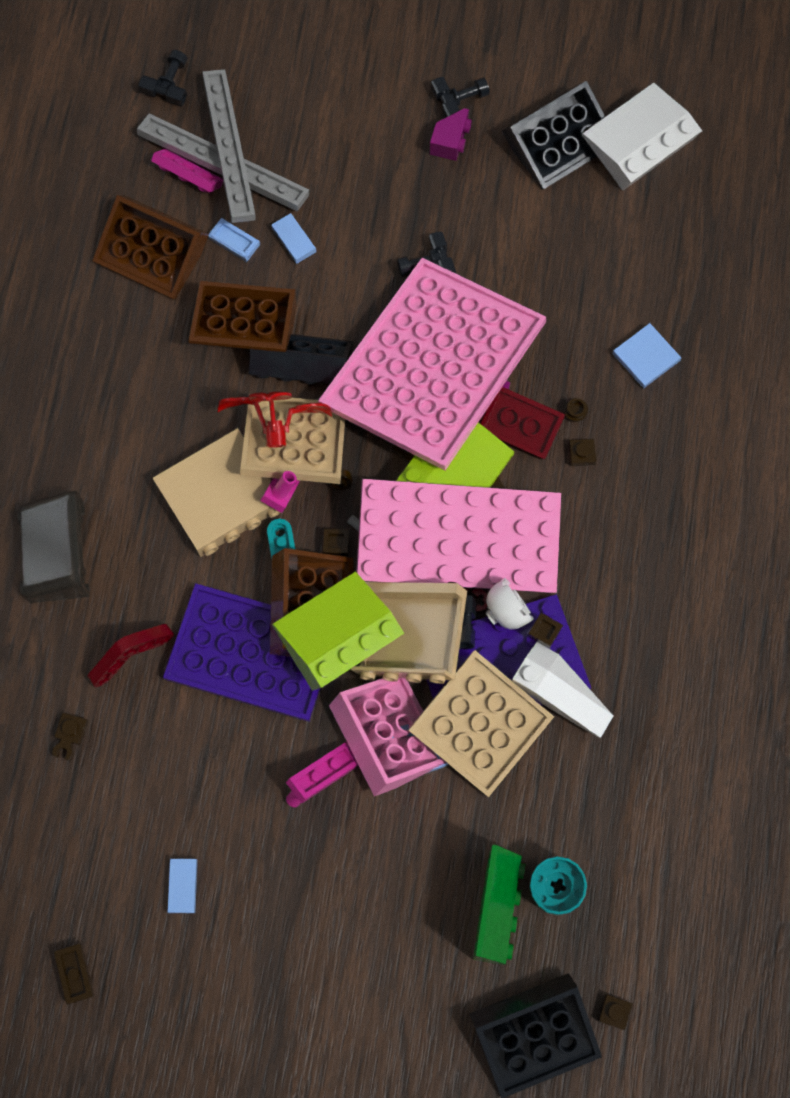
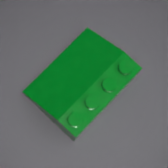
(497, 906)

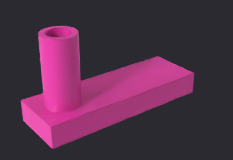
(280, 491)
(320, 775)

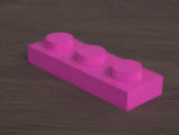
(187, 171)

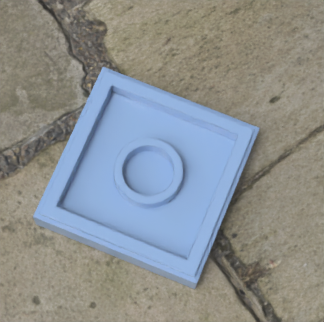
(646, 355)

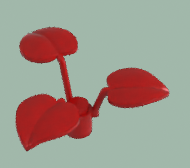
(275, 430)

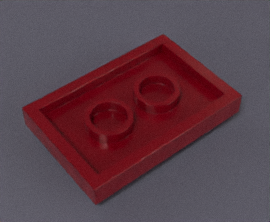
(522, 422)

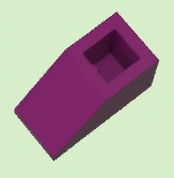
(448, 135)

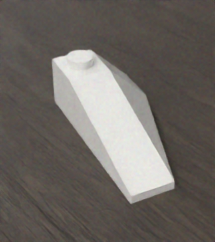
(555, 685)

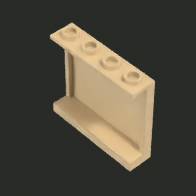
(212, 495)
(432, 632)

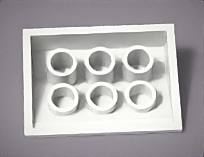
(641, 135)

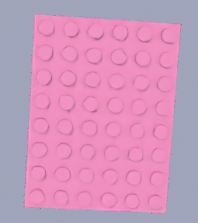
(433, 363)

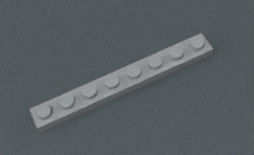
(228, 146)
(206, 154)

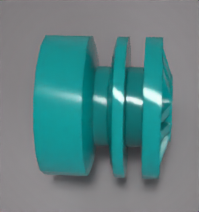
(573, 879)

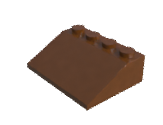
(149, 246)
(243, 316)
(299, 578)

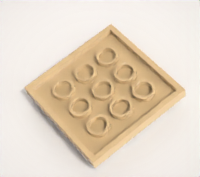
(311, 447)
(481, 723)

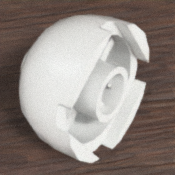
(507, 606)

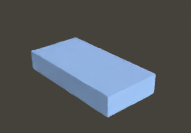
(293, 238)
(234, 240)
(182, 886)

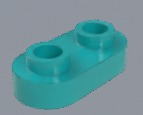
(278, 543)

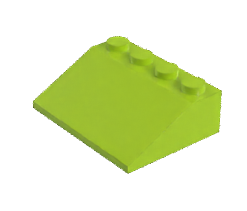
(474, 465)
(337, 630)

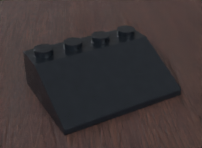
(551, 136)
(535, 1035)

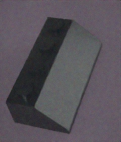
(305, 359)

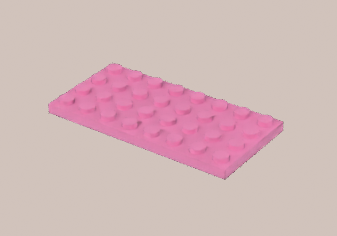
(458, 535)

